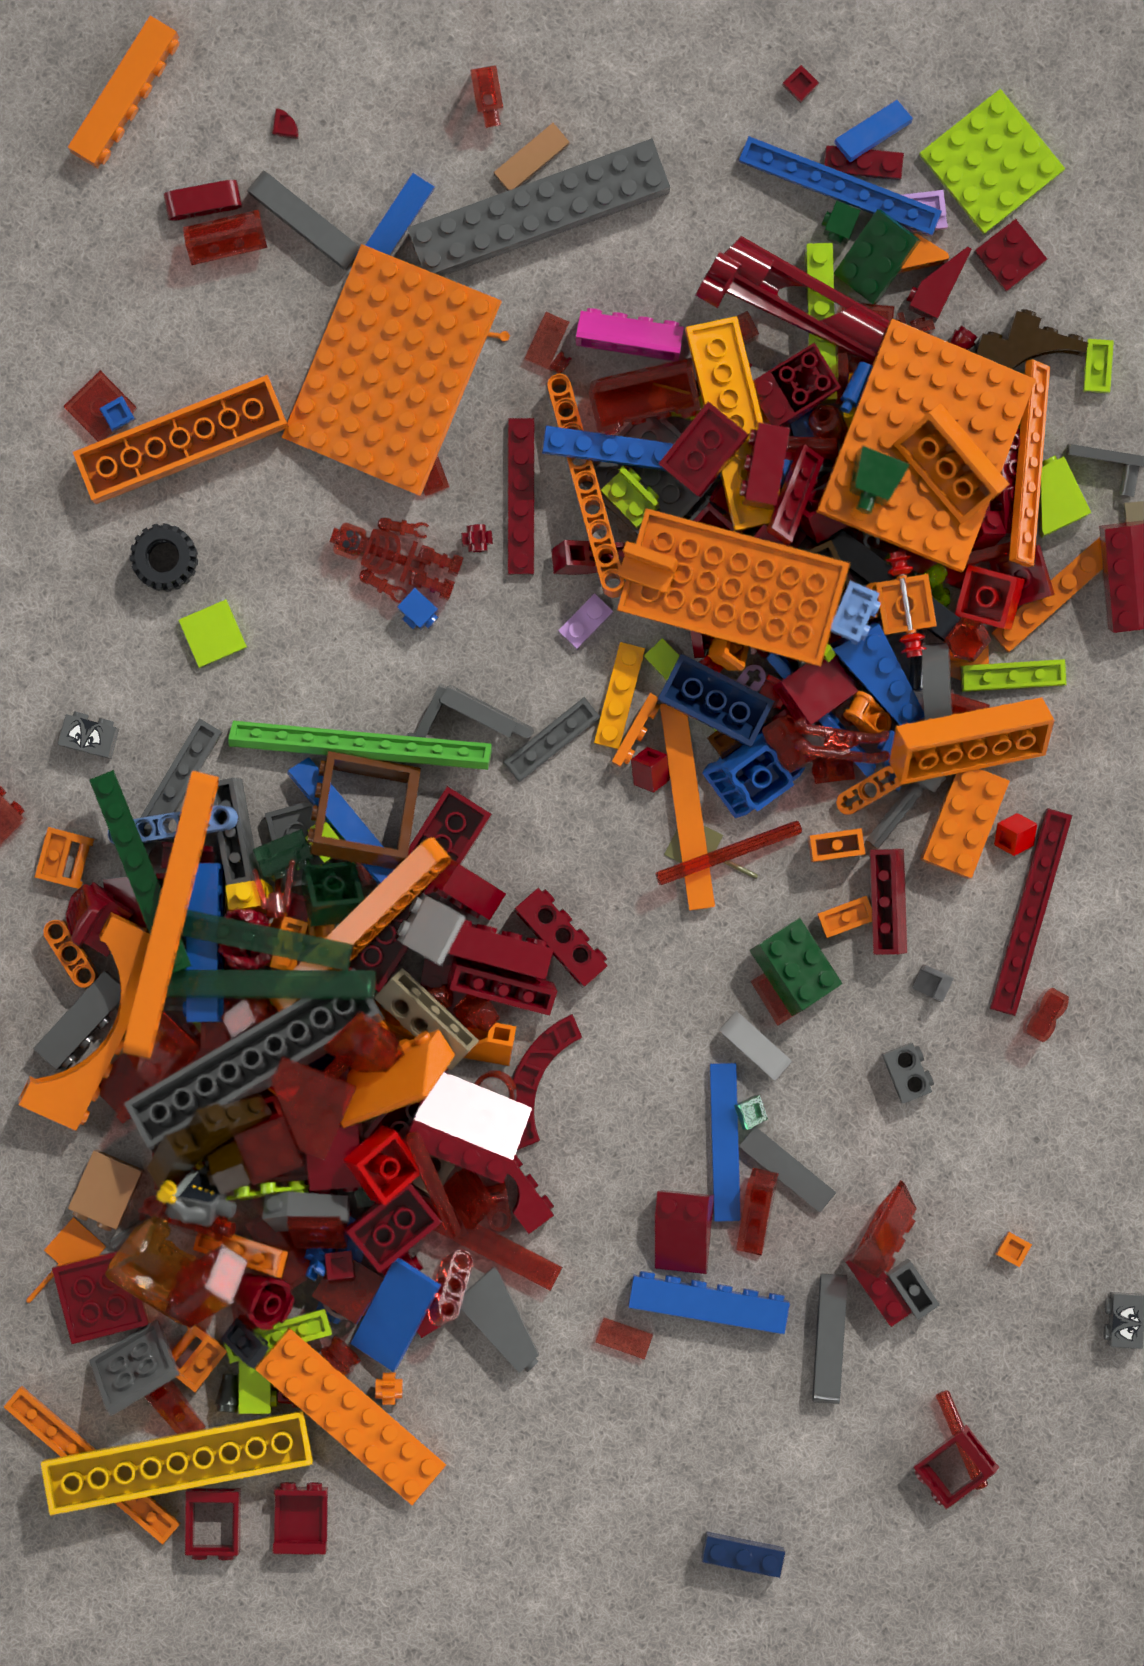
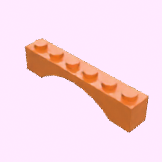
(492, 1047)

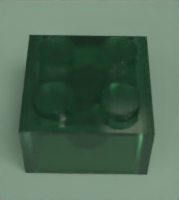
(330, 892)

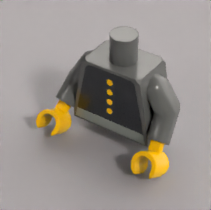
(196, 1199)

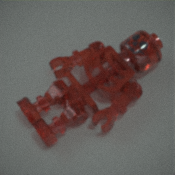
(351, 542)

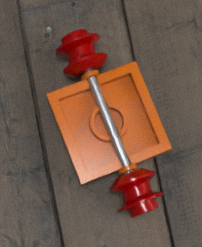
(906, 604)

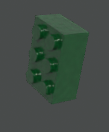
(795, 966)

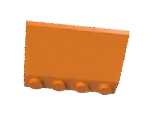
(401, 1084)

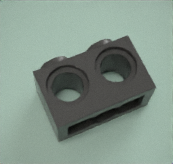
(901, 1075)

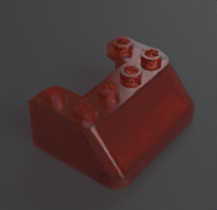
(645, 394)

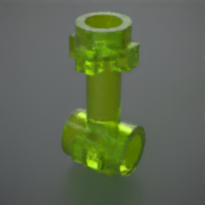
(936, 576)

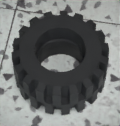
(151, 538)

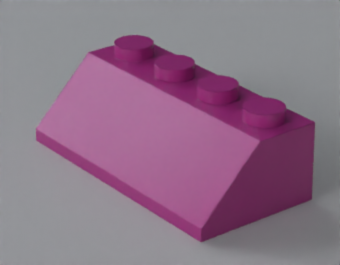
(629, 335)

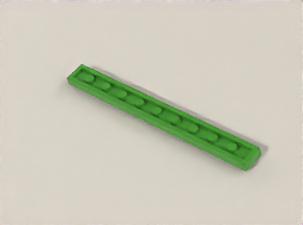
(360, 744)

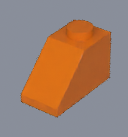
(924, 255)
(728, 654)

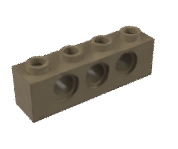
(425, 1007)

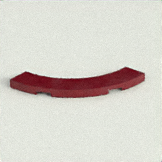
(534, 1064)

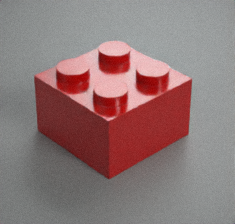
(989, 597)
(382, 1165)

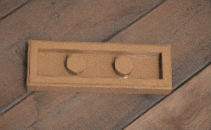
(532, 157)

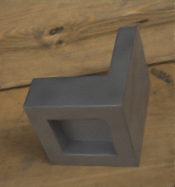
(933, 983)

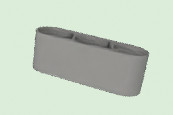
(755, 1045)

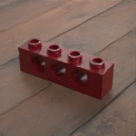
(1005, 499)
(563, 952)
(501, 985)

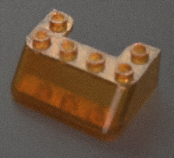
(149, 1264)

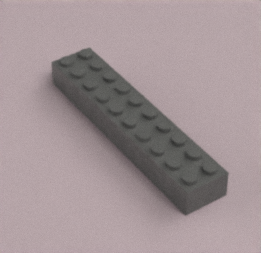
(540, 209)
(244, 1064)

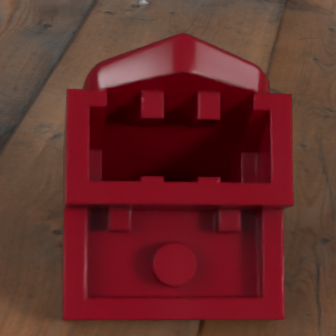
(88, 913)

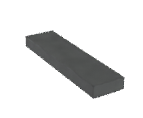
(551, 739)
(790, 1170)

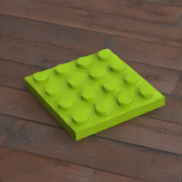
(992, 161)

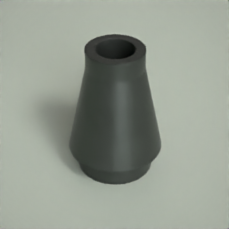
(228, 1394)

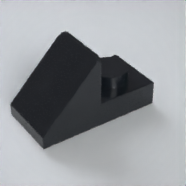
(245, 1343)

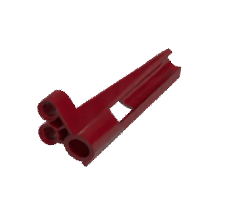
(757, 277)

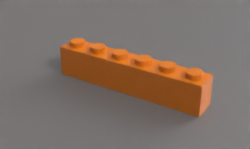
(123, 92)

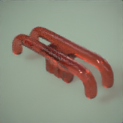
(839, 742)

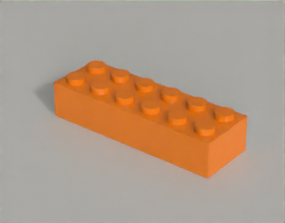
(971, 740)

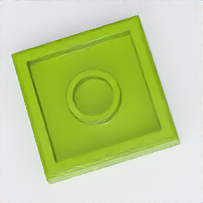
(212, 633)

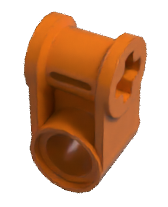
(867, 714)

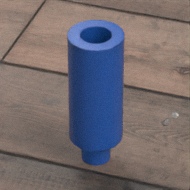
(855, 387)

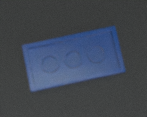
(395, 1314)

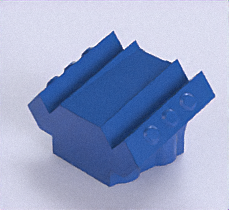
(750, 777)

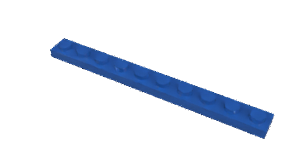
(613, 449)

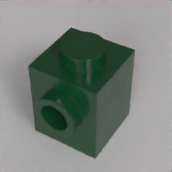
(840, 223)

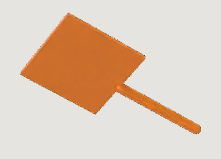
(70, 1245)

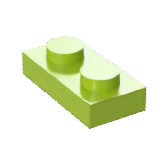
(1098, 366)

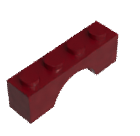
(530, 1207)

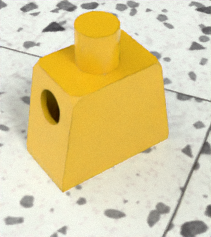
(245, 896)

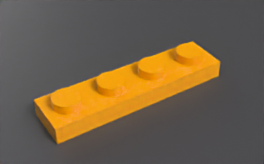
(619, 695)

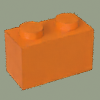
(836, 845)

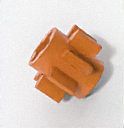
(389, 1388)

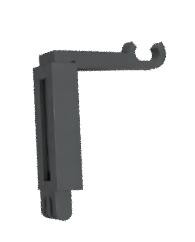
(472, 708)

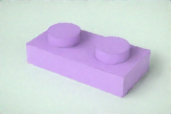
(585, 621)

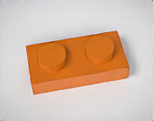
(845, 916)

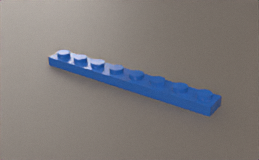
(839, 185)

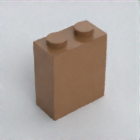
(105, 1190)

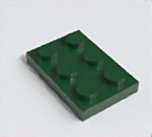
(876, 256)

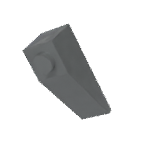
(281, 1205)

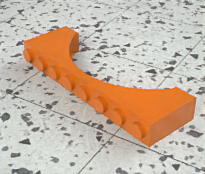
(68, 1093)

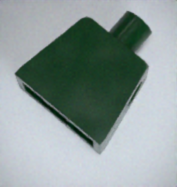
(875, 478)

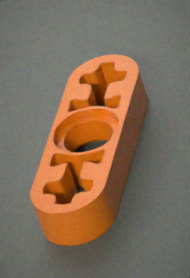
(851, 792)

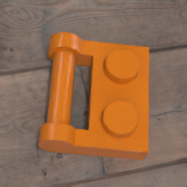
(56, 854)
(201, 1361)

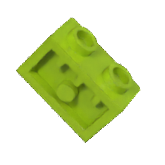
(630, 496)

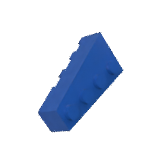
(880, 674)

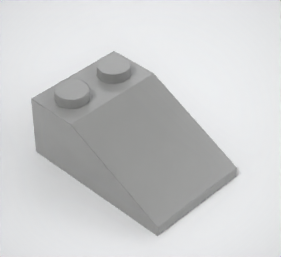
(430, 928)

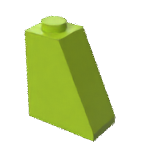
(1060, 497)

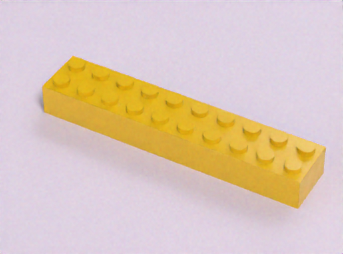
(176, 1462)

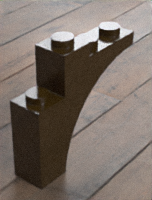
(1028, 341)
(204, 1133)

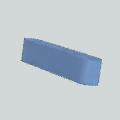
(161, 830)

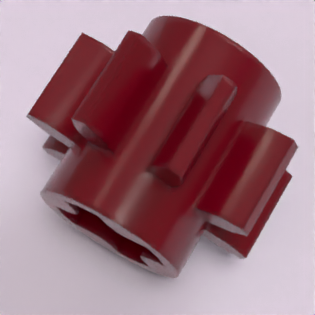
(476, 538)

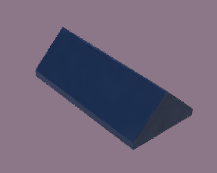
(715, 700)

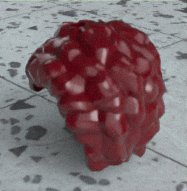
(242, 958)

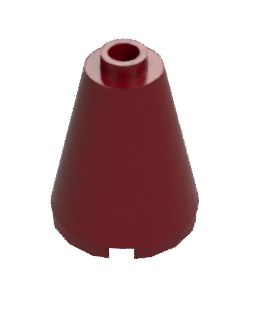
(264, 1299)

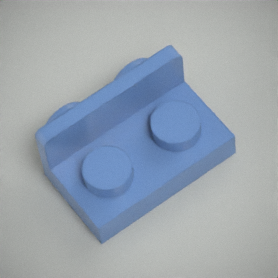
(854, 612)

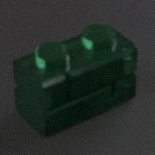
(275, 855)

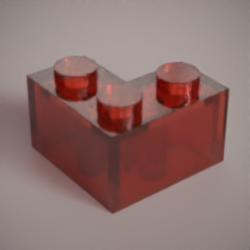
(246, 1014)

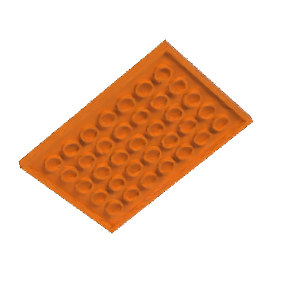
(391, 369)
(904, 384)

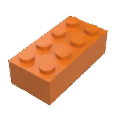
(964, 821)

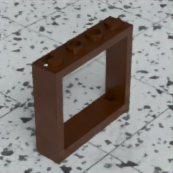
(356, 851)

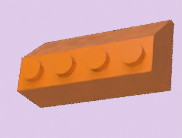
(951, 463)

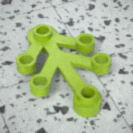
(244, 1193)

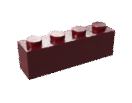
(888, 901)

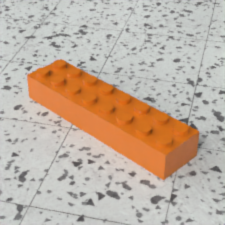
(180, 439)

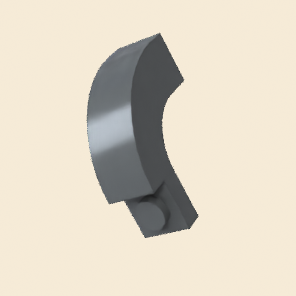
(936, 680)

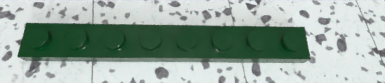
(132, 853)

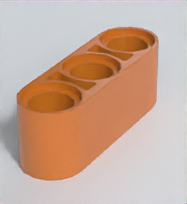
(59, 947)

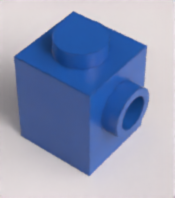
(418, 610)

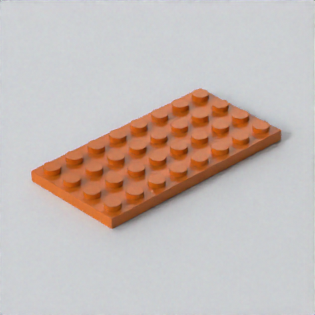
(739, 588)

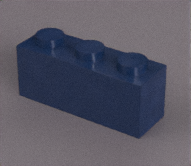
(743, 1554)

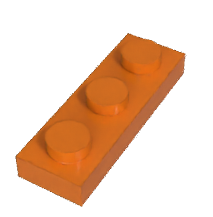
(636, 731)

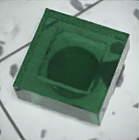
(751, 1112)

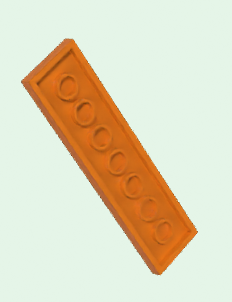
(350, 1416)

